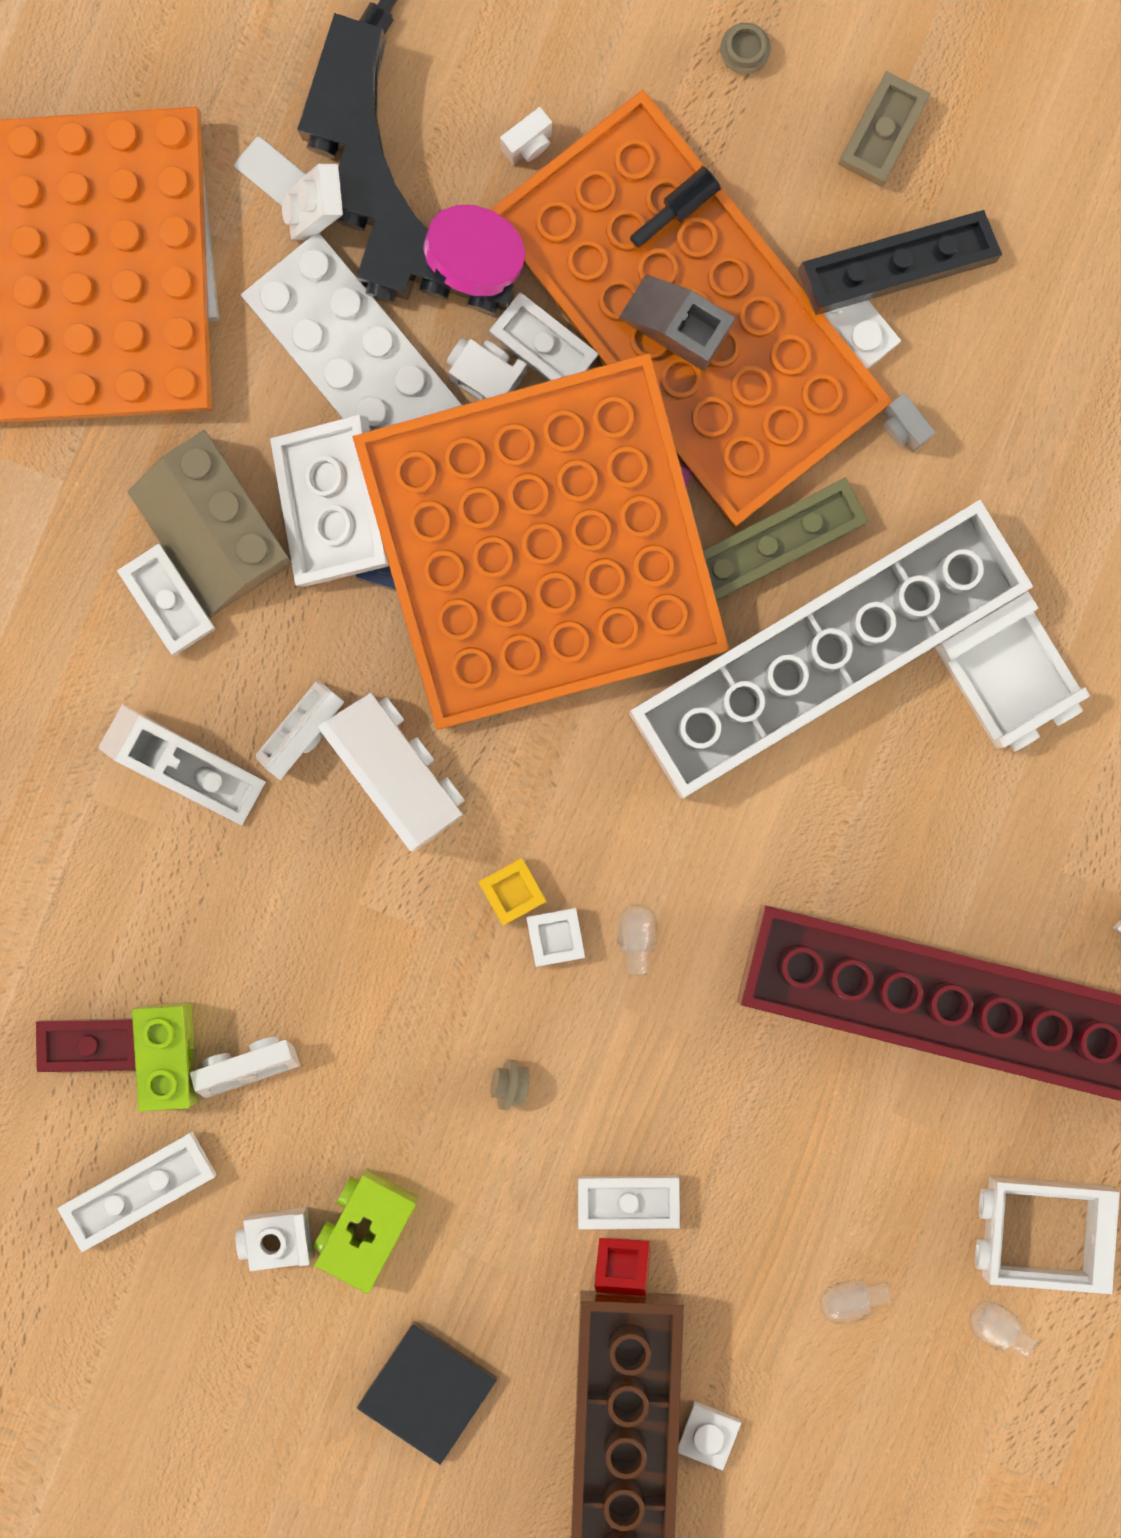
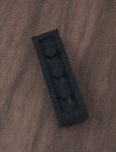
(899, 262)

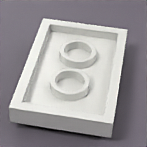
(327, 502)

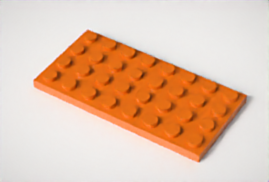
(782, 379)

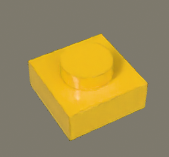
(512, 891)

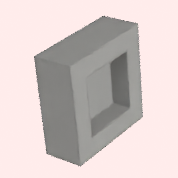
(906, 423)

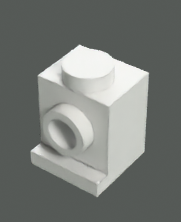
(484, 369)
(289, 1226)

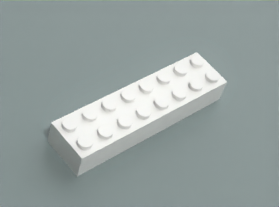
(830, 649)

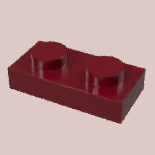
(85, 1045)

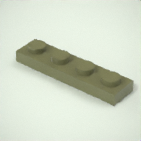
(783, 538)

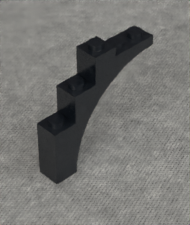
(344, 119)

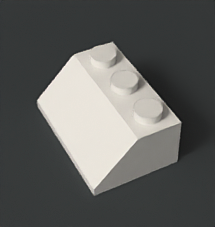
(393, 770)

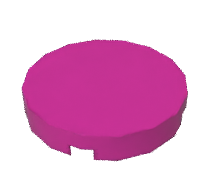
(474, 250)

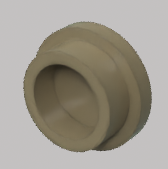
(745, 48)
(510, 1085)

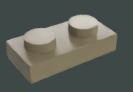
(884, 128)

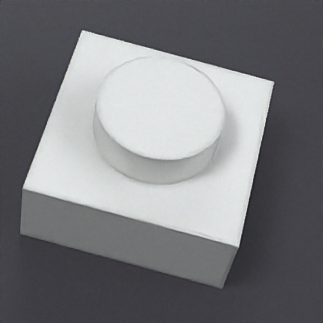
(527, 138)
(555, 937)
(708, 1435)

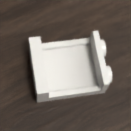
(1012, 674)

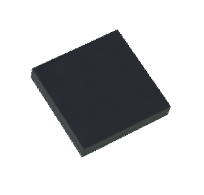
(427, 1392)

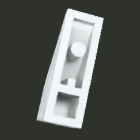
(181, 765)

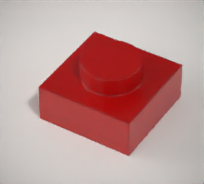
(622, 1266)

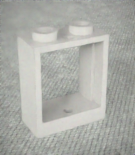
(1099, 1236)

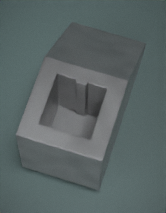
(678, 320)

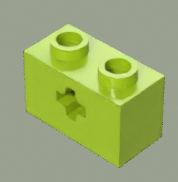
(164, 1056)
(357, 1260)

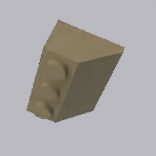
(208, 523)

